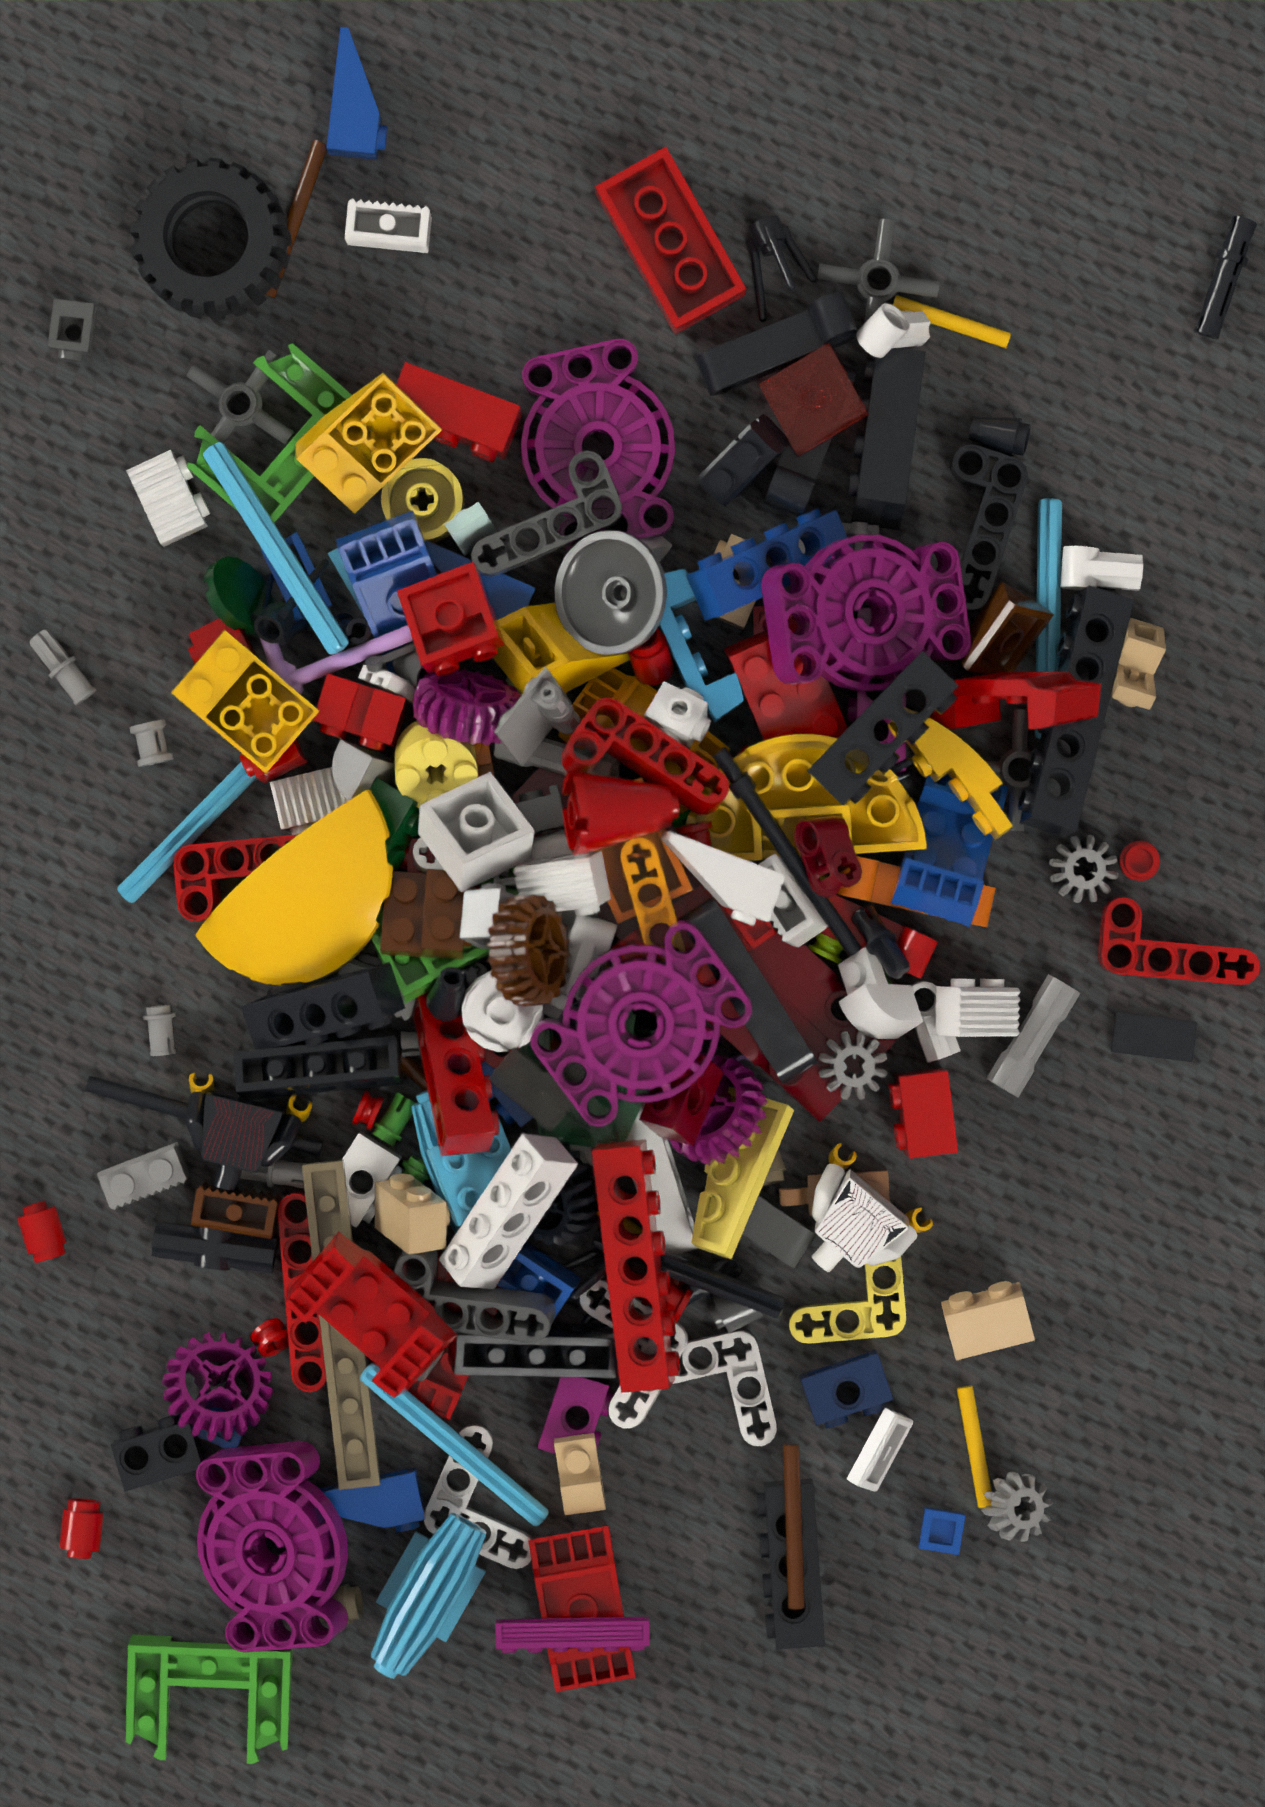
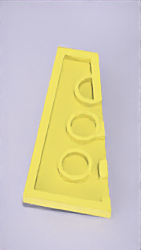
(735, 1186)

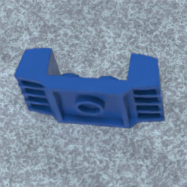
(380, 564)
(949, 873)

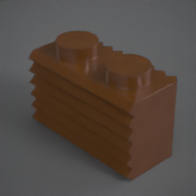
(236, 1211)

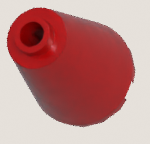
(613, 810)

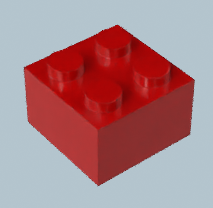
(924, 1113)

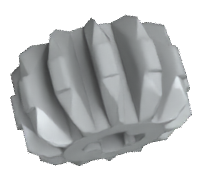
(1088, 856)
(838, 1067)
(1016, 1492)

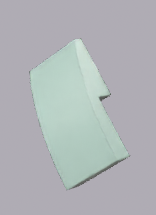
(470, 527)

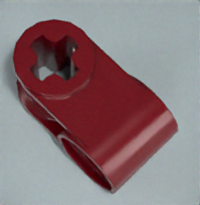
(827, 851)

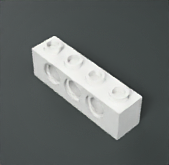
(508, 1211)

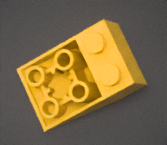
(365, 441)
(538, 640)
(245, 701)

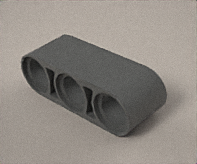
(778, 1232)

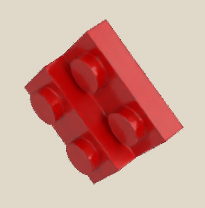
(451, 620)

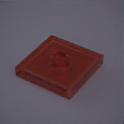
(813, 399)

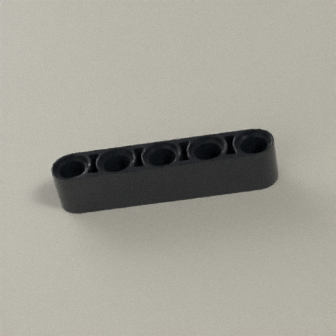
(768, 1021)

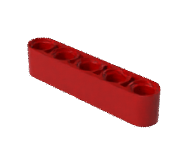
(299, 1348)

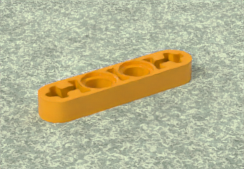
(663, 911)

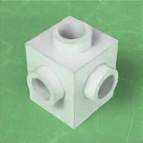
(679, 714)

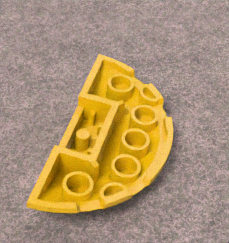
(877, 823)
(308, 902)

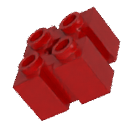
(360, 711)

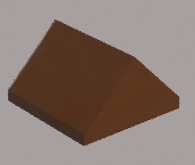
(1004, 631)

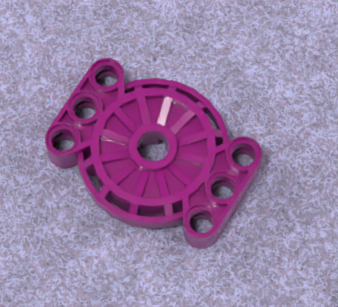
(601, 406)
(903, 603)
(617, 1056)
(245, 1571)

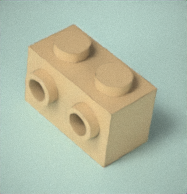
(411, 1214)
(987, 1320)

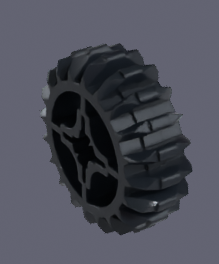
(573, 1208)

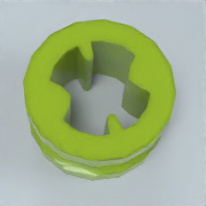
(827, 947)

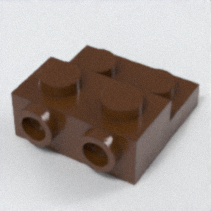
(423, 916)

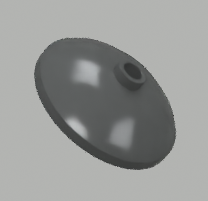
(591, 588)

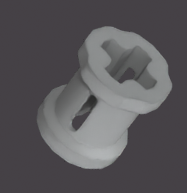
(151, 743)

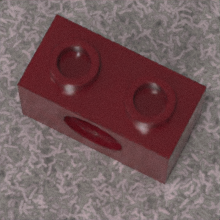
(684, 1113)

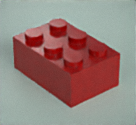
(463, 412)
(782, 707)

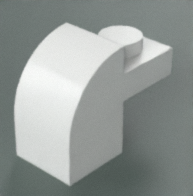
(872, 1003)

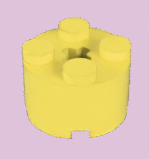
(438, 483)
(431, 765)

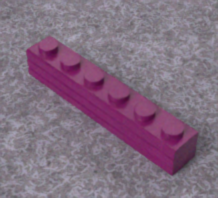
(572, 1633)

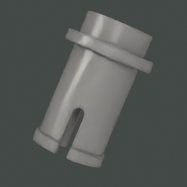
(160, 1030)

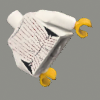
(858, 1219)

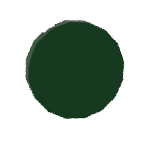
(234, 592)

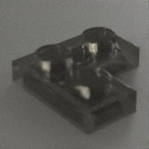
(535, 1088)

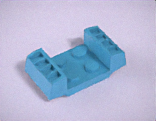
(720, 695)

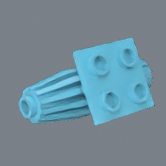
(459, 1177)
(427, 1593)

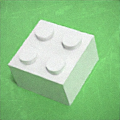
(475, 831)

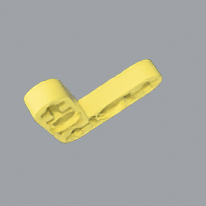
(866, 1312)

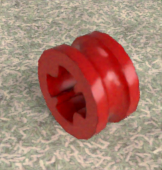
(368, 1110)
(270, 1337)

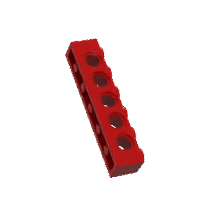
(635, 1368)

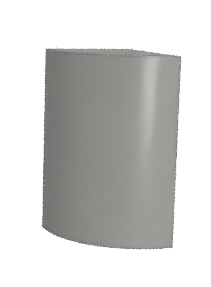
(357, 768)

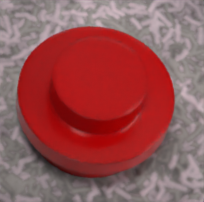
(1139, 860)

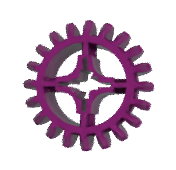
(463, 705)
(728, 1122)
(197, 1363)

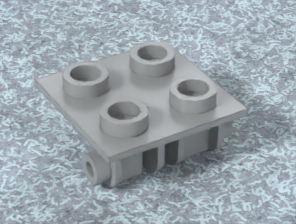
(534, 715)

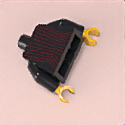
(239, 1131)

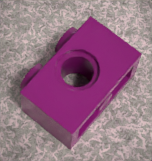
(570, 1392)

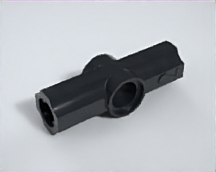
(213, 1247)

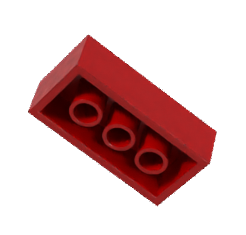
(670, 240)

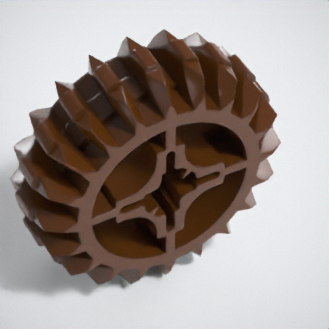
(528, 950)

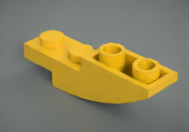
(944, 753)

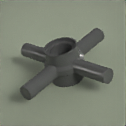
(880, 263)
(228, 393)
(1018, 750)

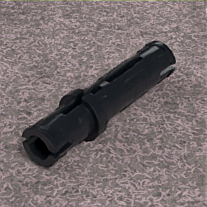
(1228, 268)

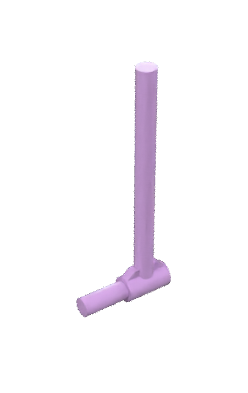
(331, 664)

